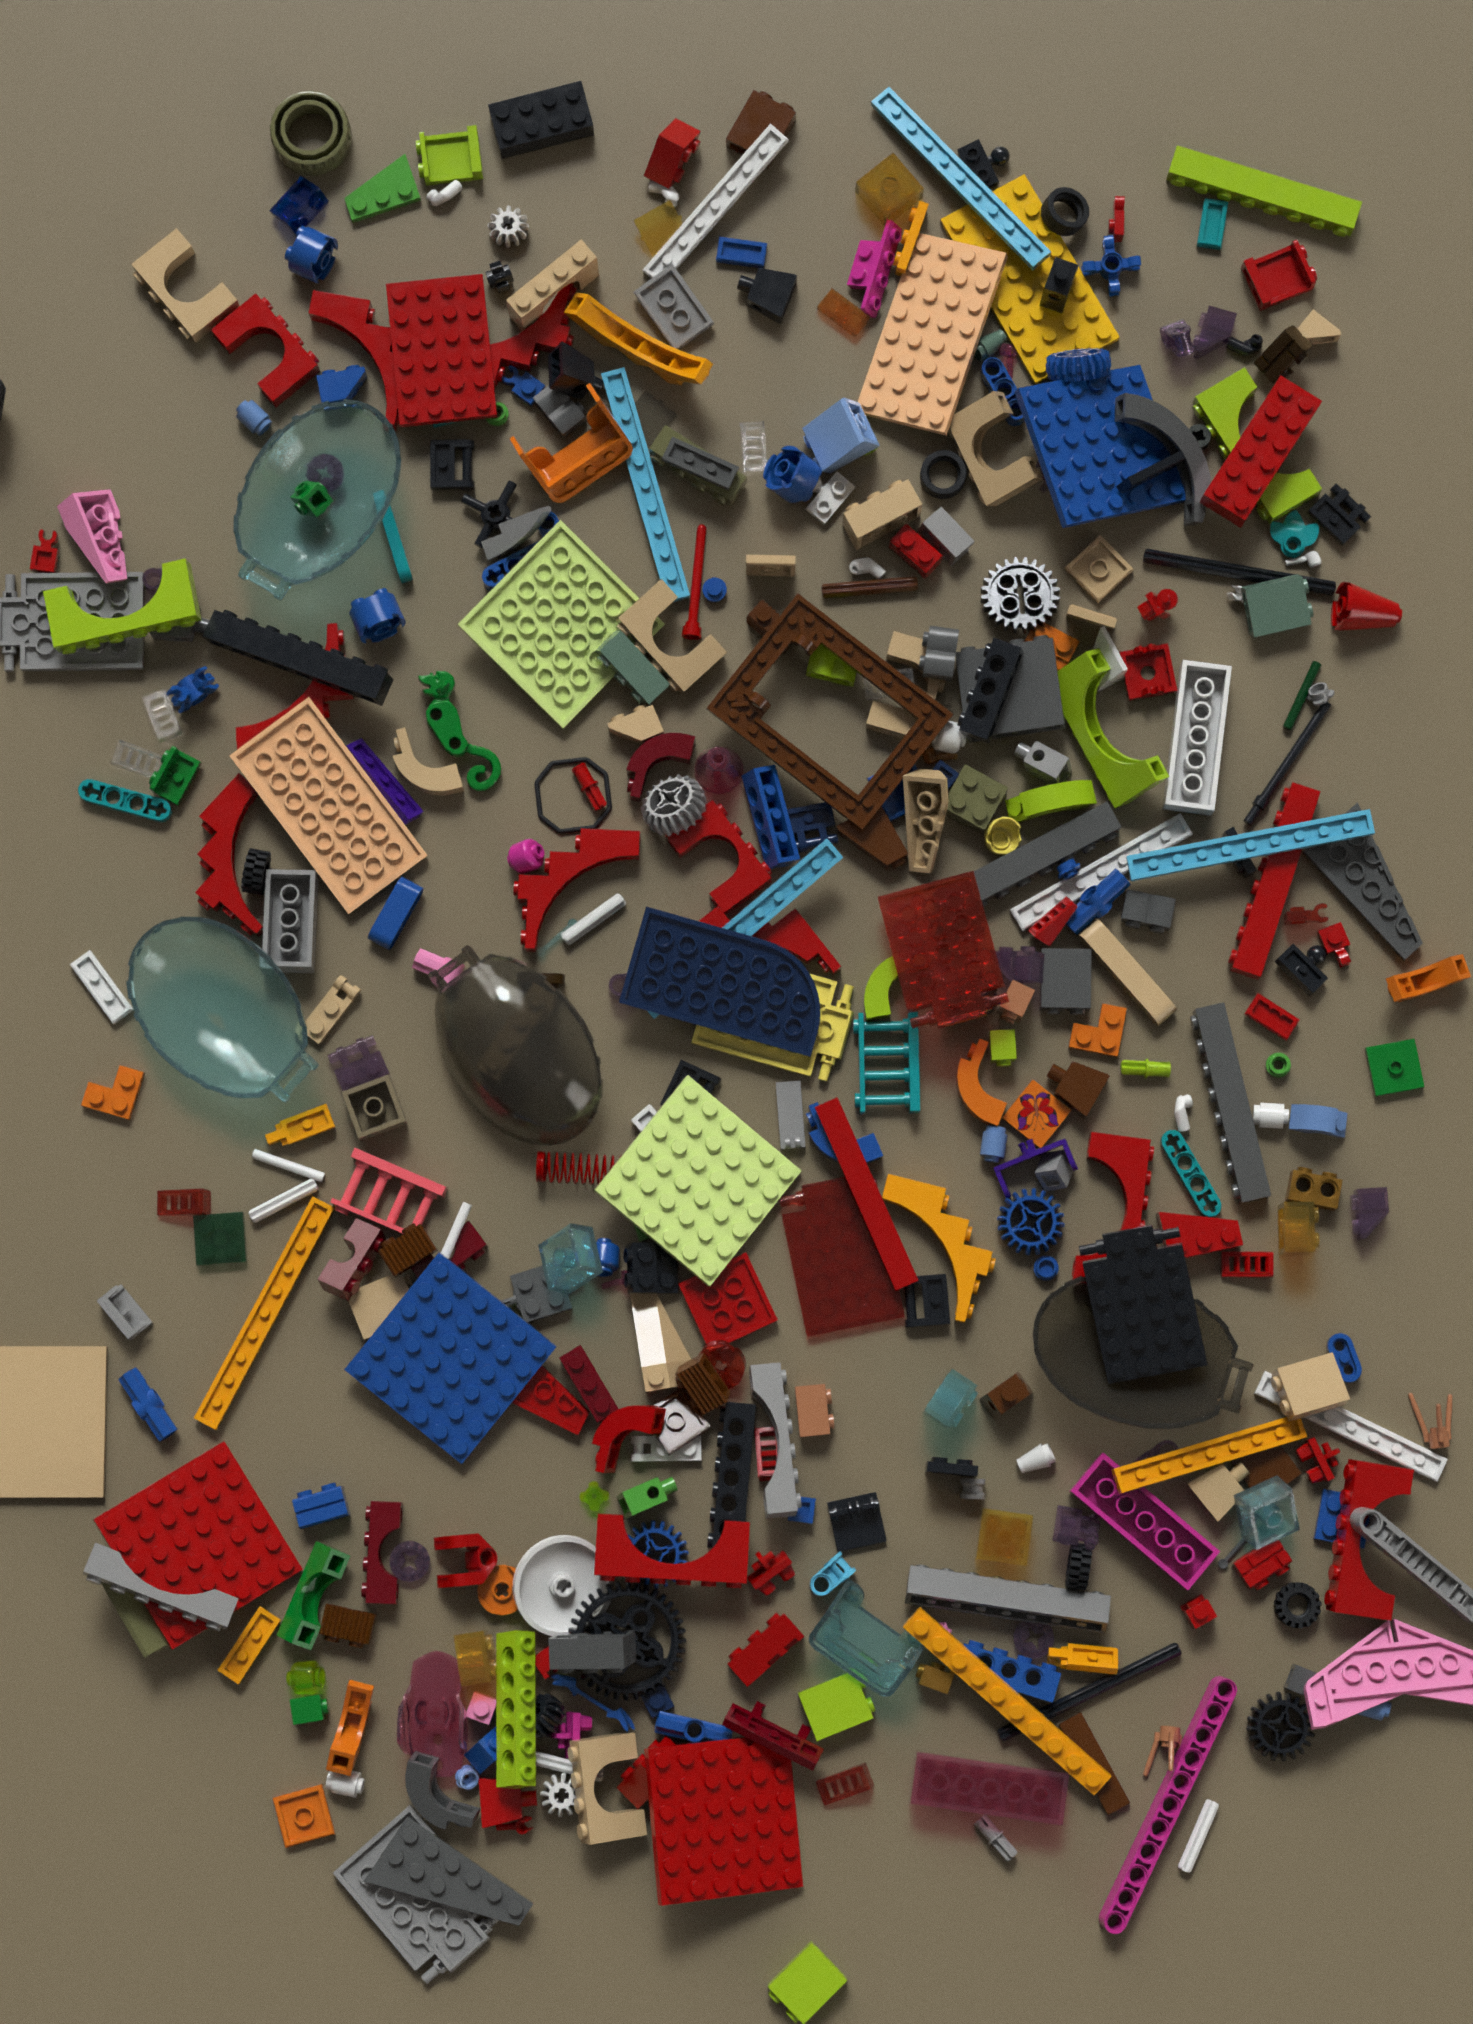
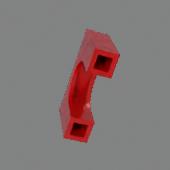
(256, 318)
(750, 873)

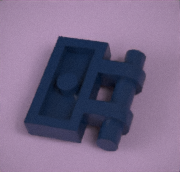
(809, 819)

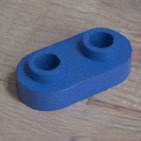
(1345, 1357)

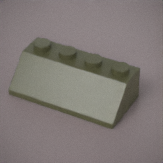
(137, 1621)

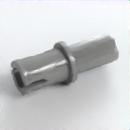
(995, 1838)

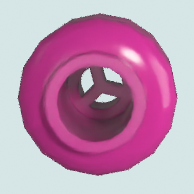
(526, 856)

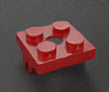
(1160, 660)

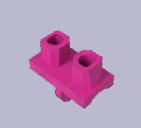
(571, 1729)

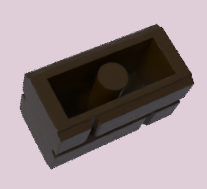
(1283, 354)

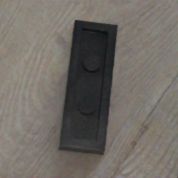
(1151, 472)

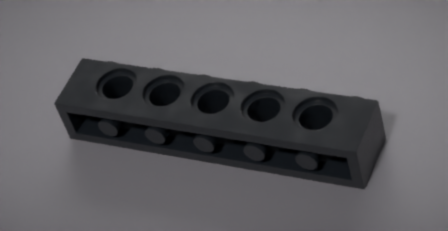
(746, 1415)

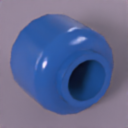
(609, 1256)

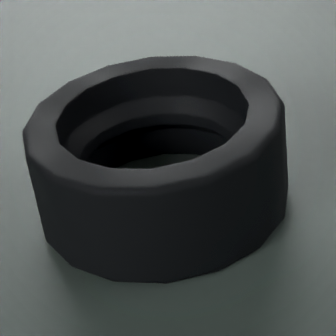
(1054, 221)
(943, 493)

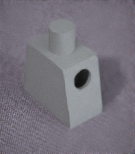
(1053, 765)

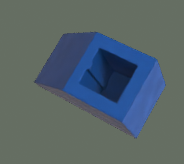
(341, 384)
(483, 1752)

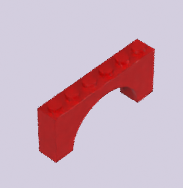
(1128, 1162)
(619, 1557)
(1349, 1585)

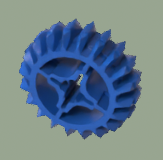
(1078, 364)
(1036, 1232)
(675, 1546)

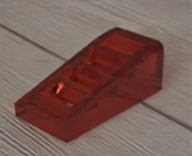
(199, 1204)
(864, 1774)

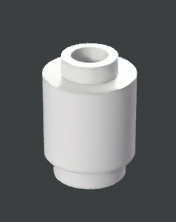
(1270, 1115)
(345, 1784)

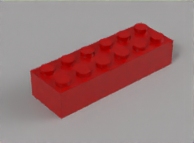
(1260, 451)

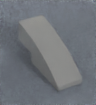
(515, 532)

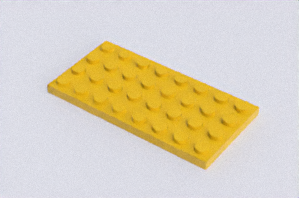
(1030, 327)

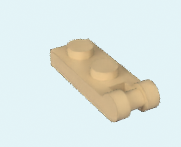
(330, 1009)

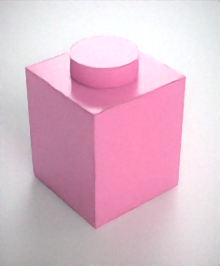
(482, 1707)

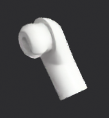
(446, 194)
(1180, 1113)

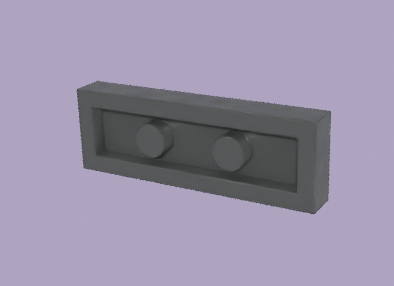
(700, 463)

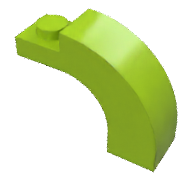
(1050, 799)
(876, 992)

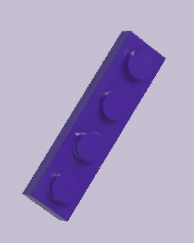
(386, 783)

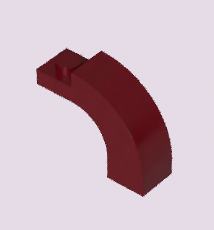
(660, 748)

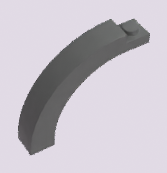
(1175, 437)

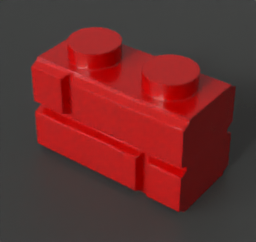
(915, 551)
(1261, 1564)

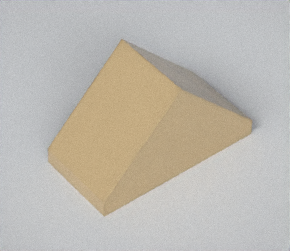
(1318, 329)

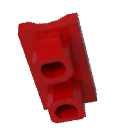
(1158, 604)
(1322, 1470)
(767, 1568)

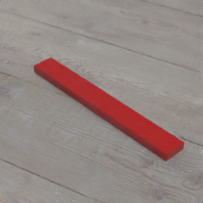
(866, 1193)

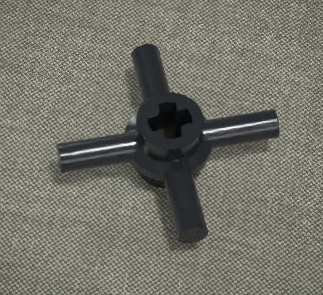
(491, 506)

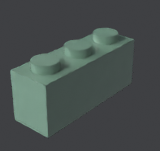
(631, 668)

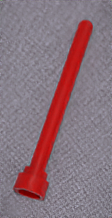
(692, 628)

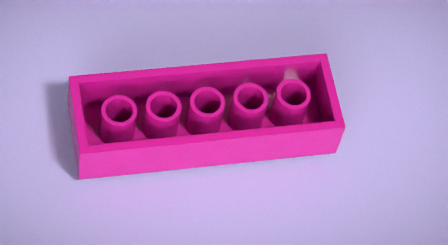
(1145, 1523)

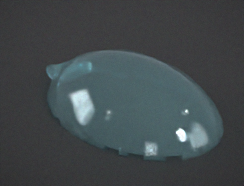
(308, 547)
(218, 1008)

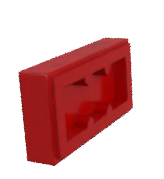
(1271, 1017)

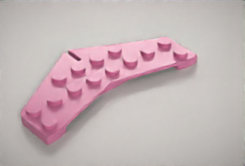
(1386, 1669)

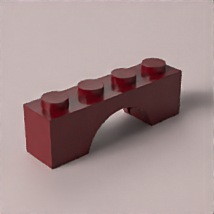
(380, 1584)

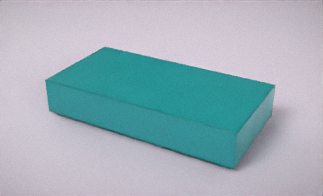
(1212, 224)

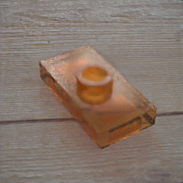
(843, 312)

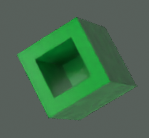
(309, 1709)

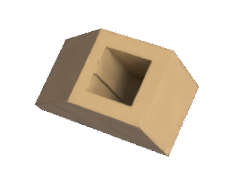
(637, 726)

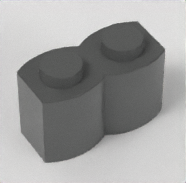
(560, 411)
(940, 653)
(1147, 911)

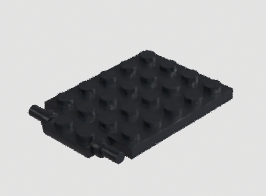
(1143, 1304)

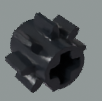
(499, 276)

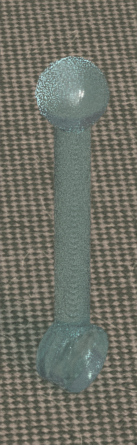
(541, 951)

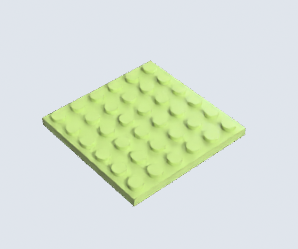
(550, 621)
(697, 1180)

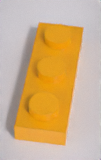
(909, 237)
(249, 1645)

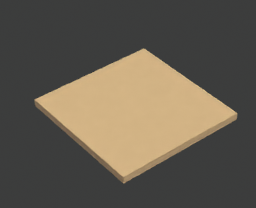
(53, 1421)

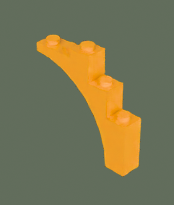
(636, 345)
(967, 1261)

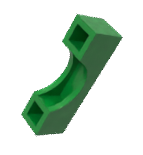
(301, 1618)

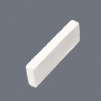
(101, 987)

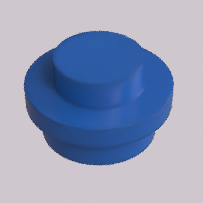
(714, 589)
(1046, 1268)

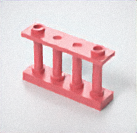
(386, 1171)

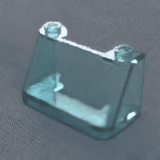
(864, 1643)

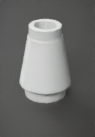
(1036, 1459)

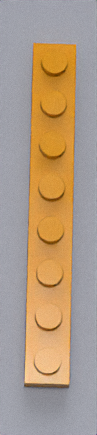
(1207, 1454)

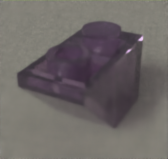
(1215, 330)
(1021, 965)
(1370, 1209)

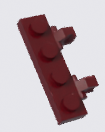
(773, 1736)

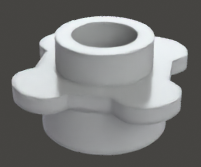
(1319, 693)

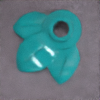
(1294, 531)

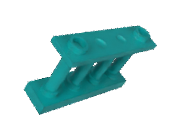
(909, 1075)

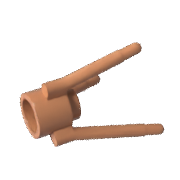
(1439, 1435)
(1169, 1738)

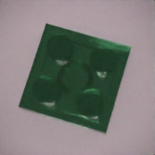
(220, 1238)

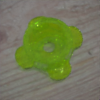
(602, 1495)

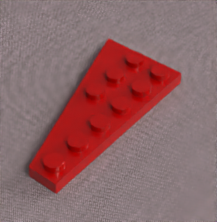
(552, 1401)

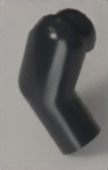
(1246, 347)

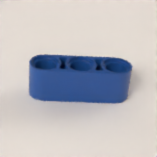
(1001, 380)
(395, 913)

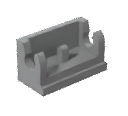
(946, 536)
(124, 1311)

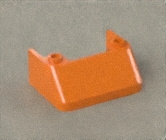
(581, 460)

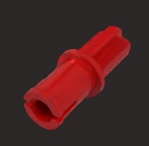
(589, 786)

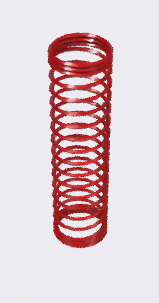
(541, 1171)

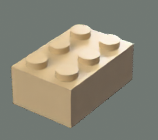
(881, 513)

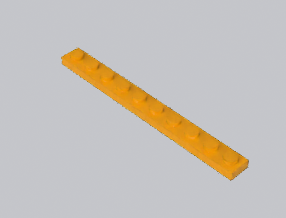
(264, 1313)
(1007, 1701)

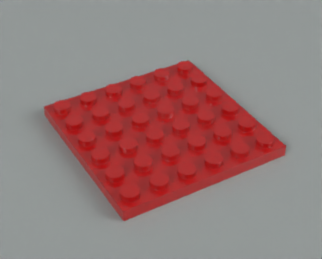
(198, 1535)
(721, 1820)

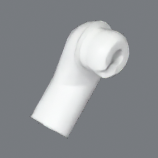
(669, 194)
(866, 565)

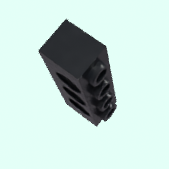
(983, 728)

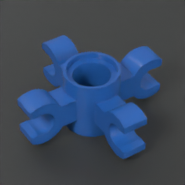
(1123, 264)
(192, 689)

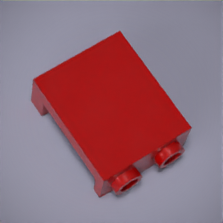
(1279, 275)

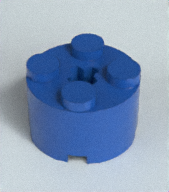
(311, 254)
(792, 474)
(376, 616)

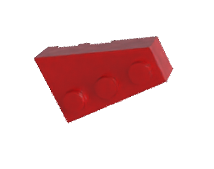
(1201, 1234)
(764, 1648)

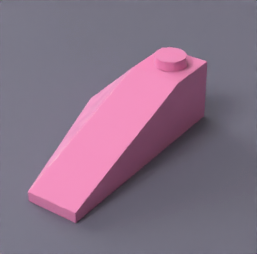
(94, 526)

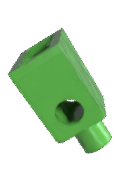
(636, 1499)

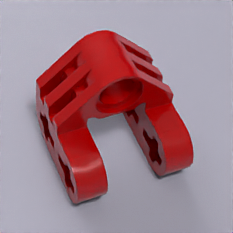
(477, 1570)

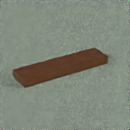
(1111, 1794)

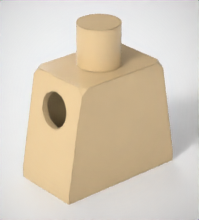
(1218, 1487)

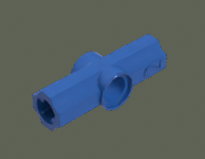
(1097, 900)
(148, 1404)
(677, 1725)

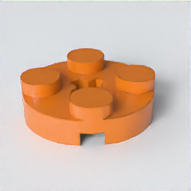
(487, 1591)

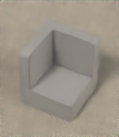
(1054, 1170)

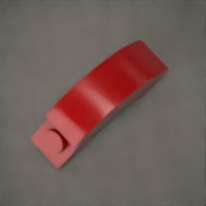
(618, 1425)

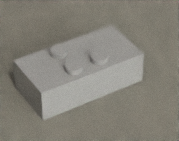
(291, 919)

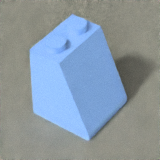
(840, 435)

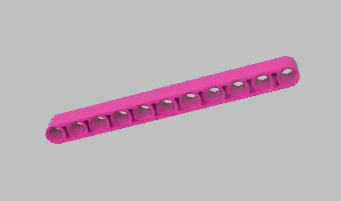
(1167, 1817)

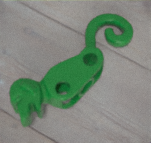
(449, 728)

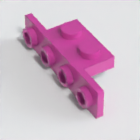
(873, 267)

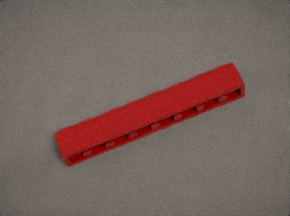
(1272, 888)

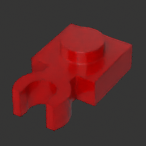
(1116, 225)
(45, 557)

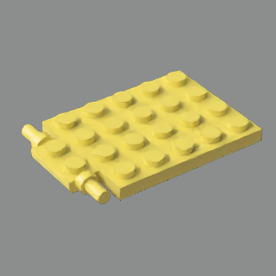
(829, 1042)

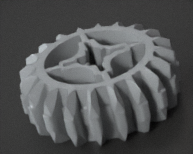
(673, 805)

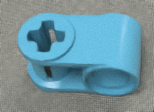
(832, 1574)

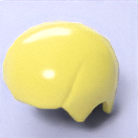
(1002, 836)

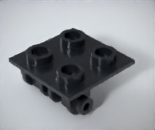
(856, 1521)

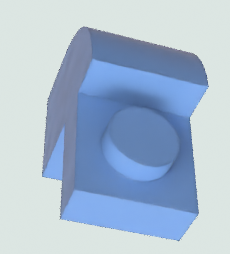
(1318, 1120)

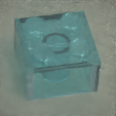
(570, 1258)
(950, 1399)
(1266, 1512)

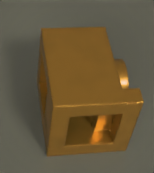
(935, 1676)

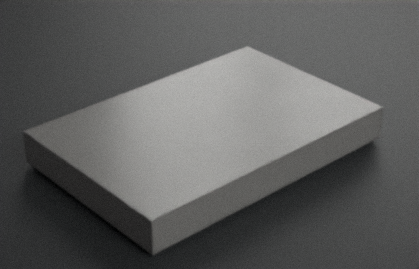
(673, 307)

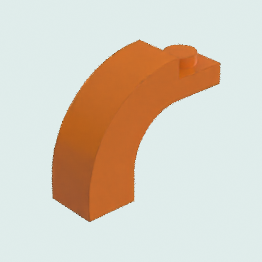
(1428, 979)
(974, 1098)
(350, 1728)

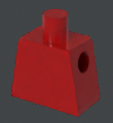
(502, 1804)

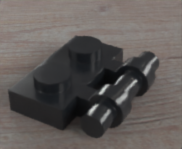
(1334, 518)

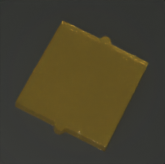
(658, 226)

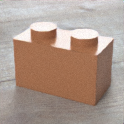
(1019, 998)
(813, 1410)

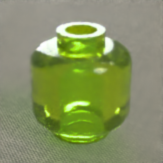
(306, 1677)

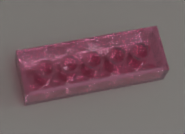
(989, 1788)

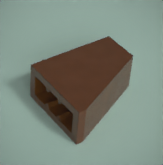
(876, 840)

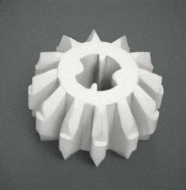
(515, 220)
(555, 1789)

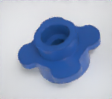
(1068, 869)

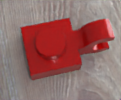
(1335, 941)

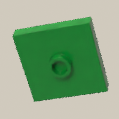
(1394, 1067)

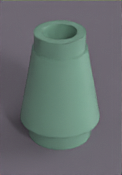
(990, 344)

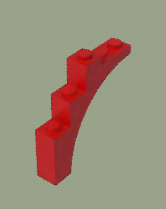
(353, 317)
(542, 335)
(316, 692)
(221, 887)
(540, 891)

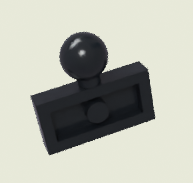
(977, 160)
(1303, 968)

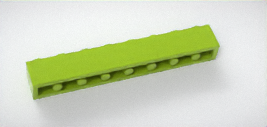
(1263, 191)

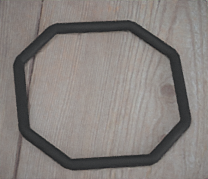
(569, 761)

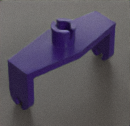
(1029, 1153)

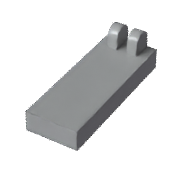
(790, 1115)

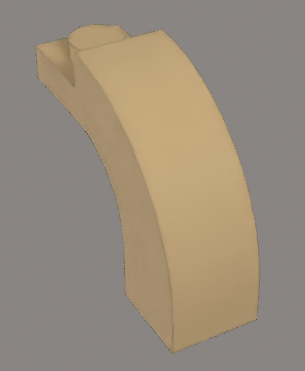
(428, 780)

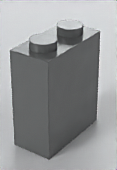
(1066, 981)

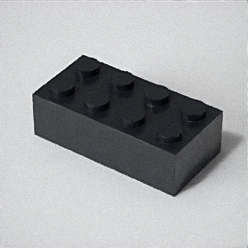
(541, 119)

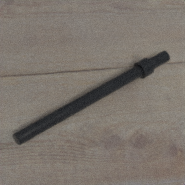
(1261, 801)

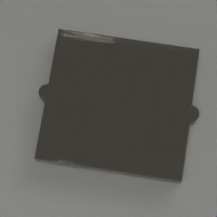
(652, 416)

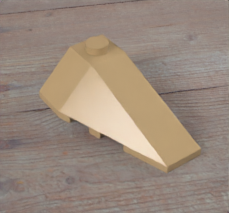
(925, 815)
(658, 1343)

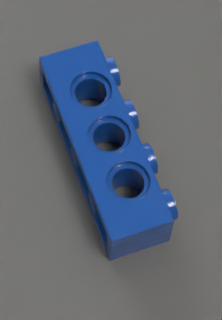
(770, 817)
(1048, 1680)

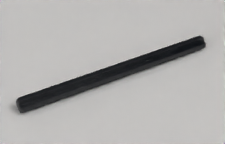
(1230, 570)
(1099, 1687)

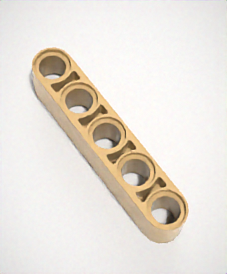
(1127, 972)

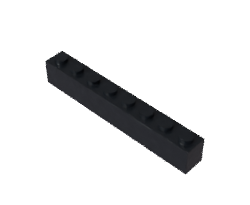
(298, 657)

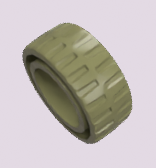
(310, 161)

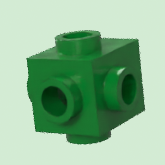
(311, 499)

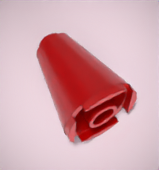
(1362, 609)

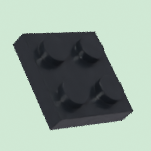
(962, 1467)

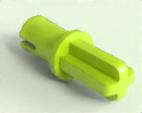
(1145, 1068)

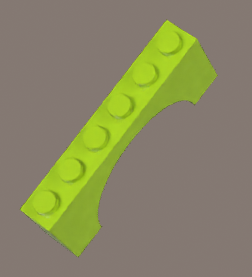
(1220, 411)
(171, 606)
(1120, 775)

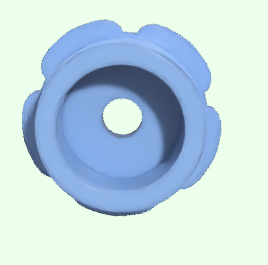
(469, 1782)

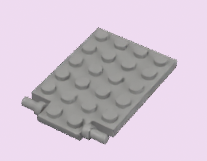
(26, 622)
(413, 1923)

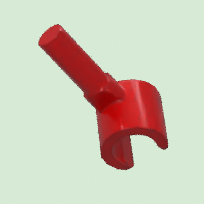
(519, 1825)

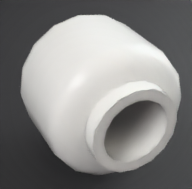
(949, 739)

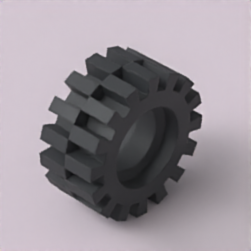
(255, 871)
(1078, 1567)
(1311, 1598)

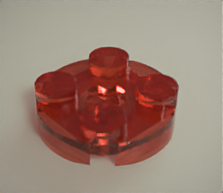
(728, 1355)

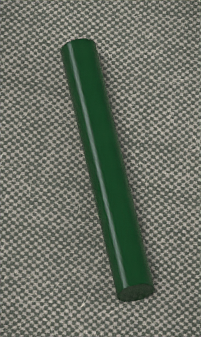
(1302, 695)

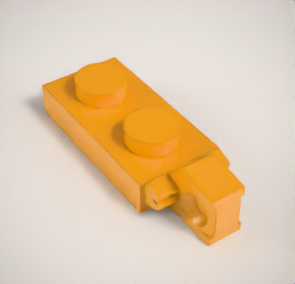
(301, 1126)
(1084, 1658)

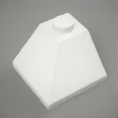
(1113, 658)

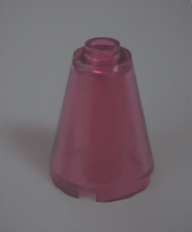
(718, 769)

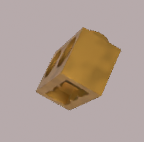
(1313, 1192)

